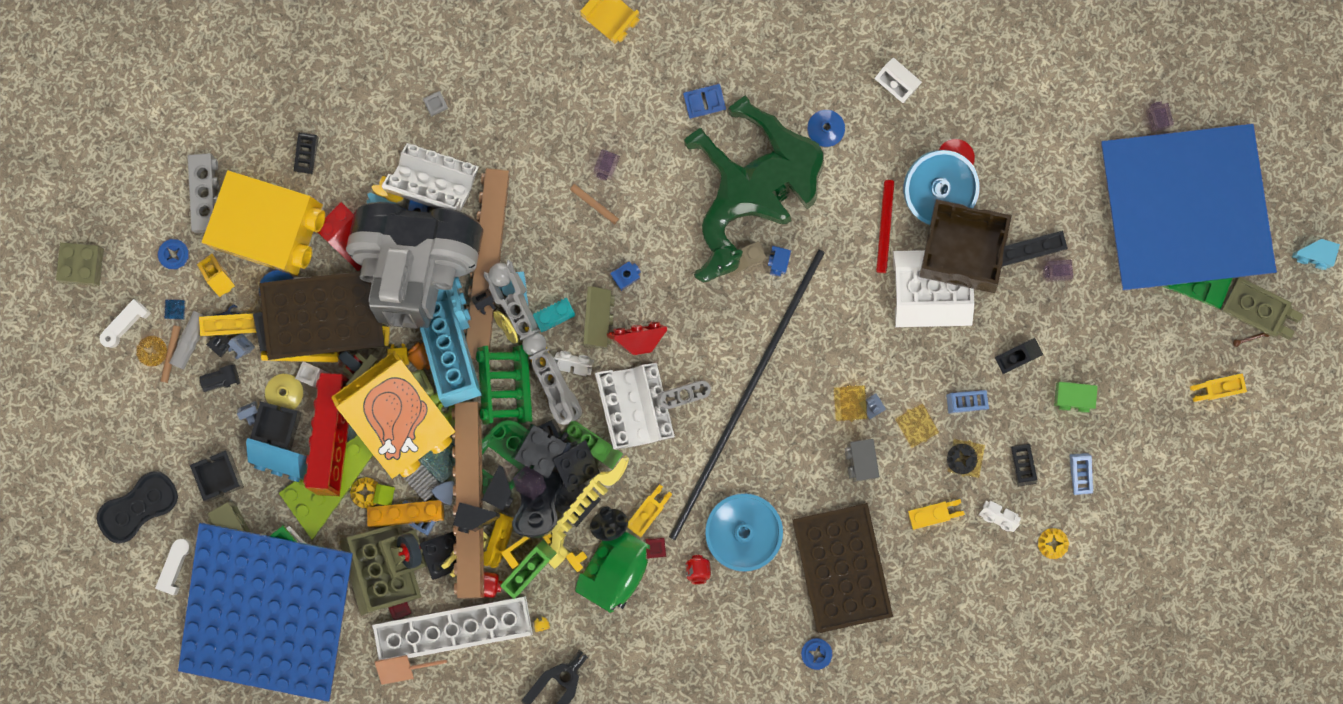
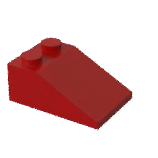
(337, 230)

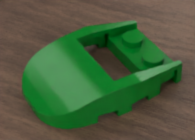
(503, 440)

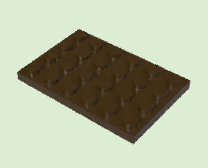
(318, 316)
(842, 568)

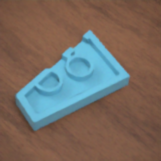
(458, 300)

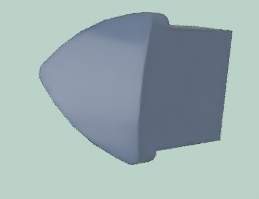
(444, 492)

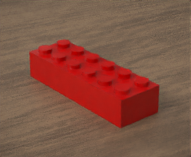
(327, 439)

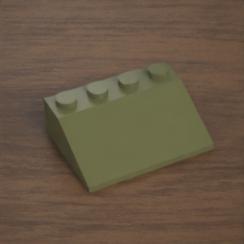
(370, 575)

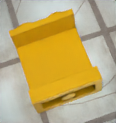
(610, 18)
(511, 558)

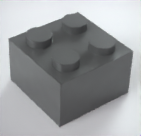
(862, 460)

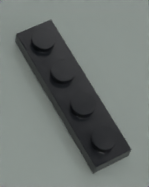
(1034, 248)

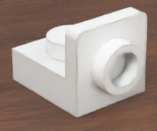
(309, 374)

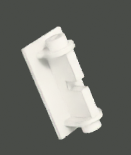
(581, 364)
(1008, 520)

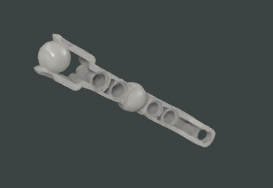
(534, 344)

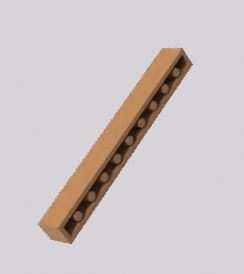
(492, 221)
(469, 491)

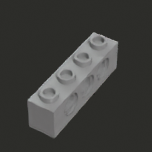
(197, 164)

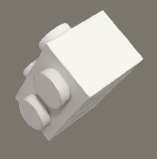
(898, 80)

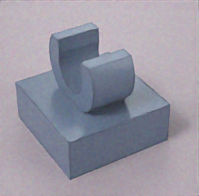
(240, 345)
(874, 406)
(248, 412)

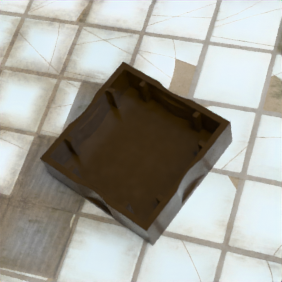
(965, 246)

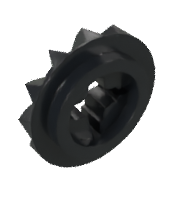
(958, 467)

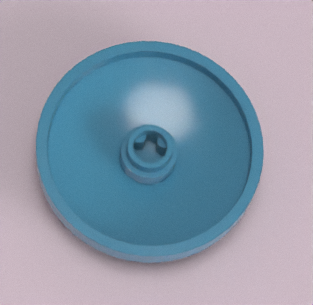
(942, 177)
(744, 532)

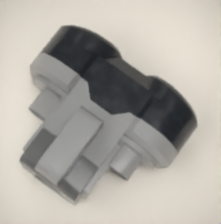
(411, 258)

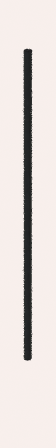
(746, 395)

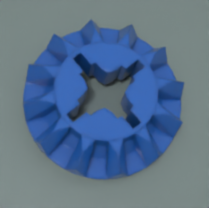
(173, 244)
(825, 650)

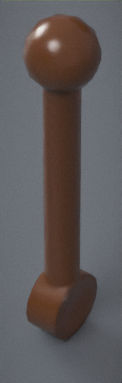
(1236, 342)

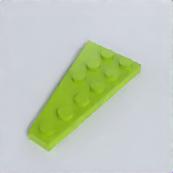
(313, 509)

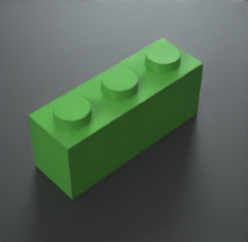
(528, 569)

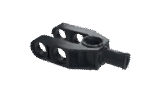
(555, 672)

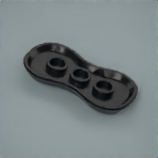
(124, 516)
(538, 516)

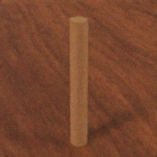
(593, 203)
(171, 349)

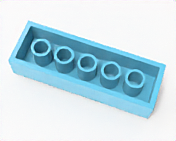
(449, 354)

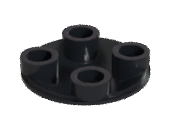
(608, 524)

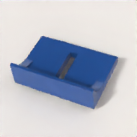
(695, 103)

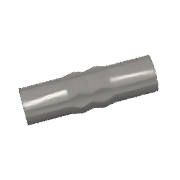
(187, 342)

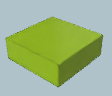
(383, 494)

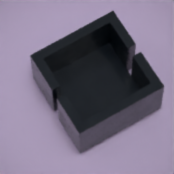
(275, 426)
(538, 450)
(216, 477)

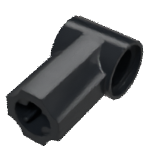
(223, 378)

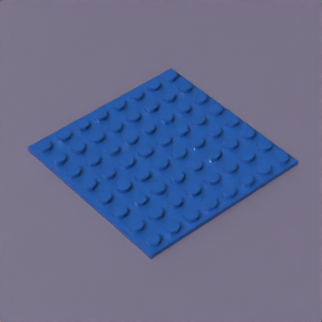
(1188, 207)
(265, 612)

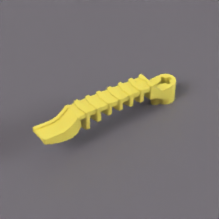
(607, 478)

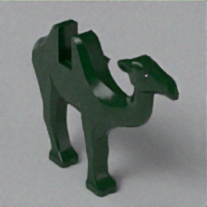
(756, 187)

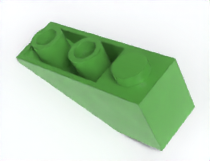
(599, 448)

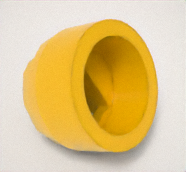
(539, 625)

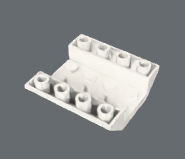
(431, 178)
(926, 301)
(632, 406)

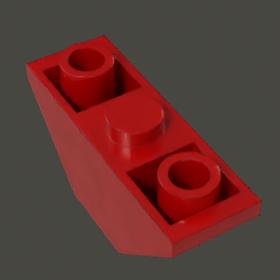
(638, 339)

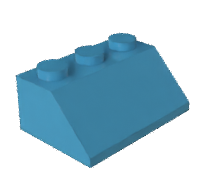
(276, 459)

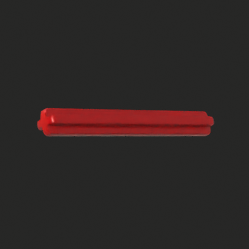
(885, 226)

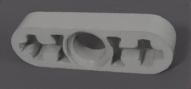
(675, 392)

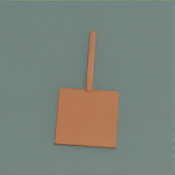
(399, 669)

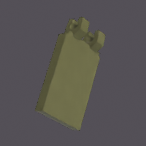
(1261, 309)

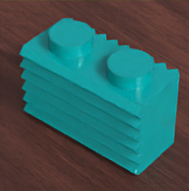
(554, 315)

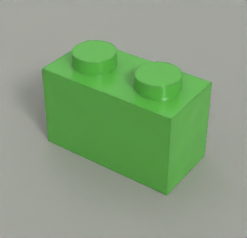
(1075, 396)

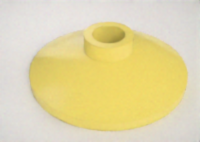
(506, 325)
(293, 389)

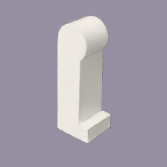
(122, 323)
(172, 566)

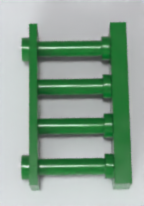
(522, 384)

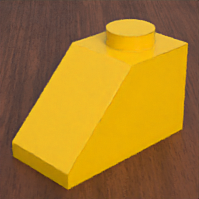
(215, 275)

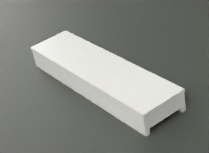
(453, 629)

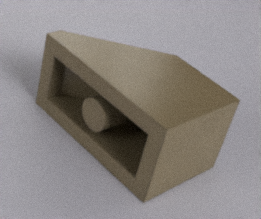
(751, 256)

